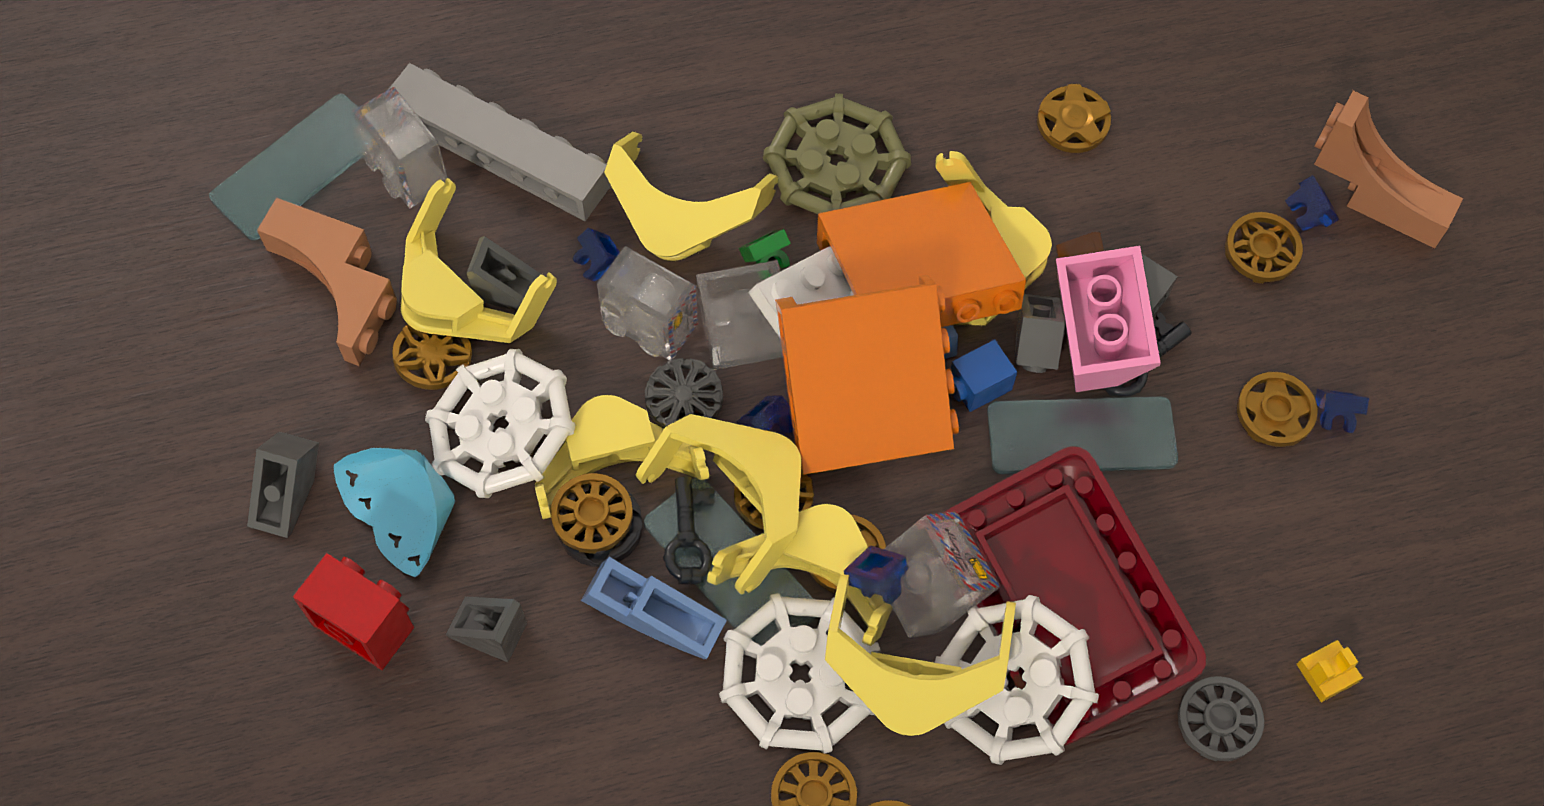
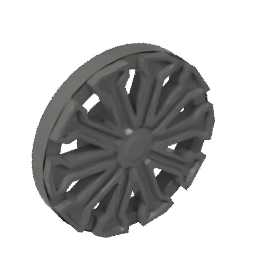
(683, 395)
(1220, 718)

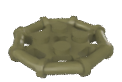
(832, 138)

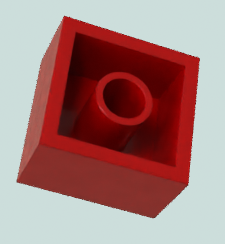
(355, 610)

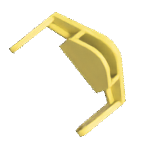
(676, 226)
(1020, 230)
(440, 302)
(610, 434)
(758, 463)
(824, 546)
(908, 692)

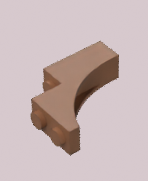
(1380, 180)
(338, 258)

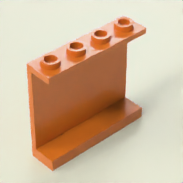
(928, 234)
(868, 376)

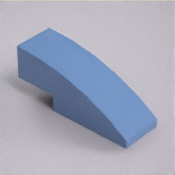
(653, 609)

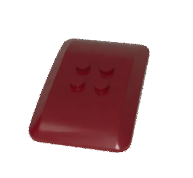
(1071, 544)

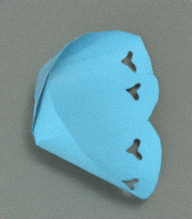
(405, 501)

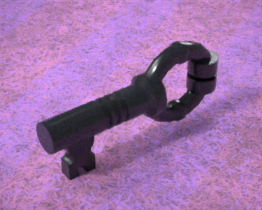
(1169, 338)
(687, 538)

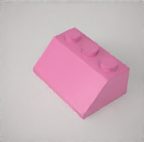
(1107, 317)

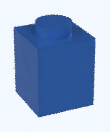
(982, 375)

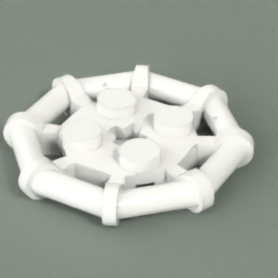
(481, 411)
(774, 668)
(1041, 673)

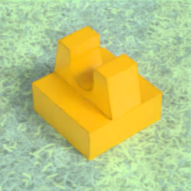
(1330, 670)

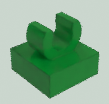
(766, 247)

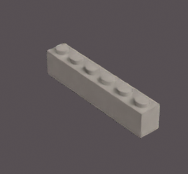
(504, 143)

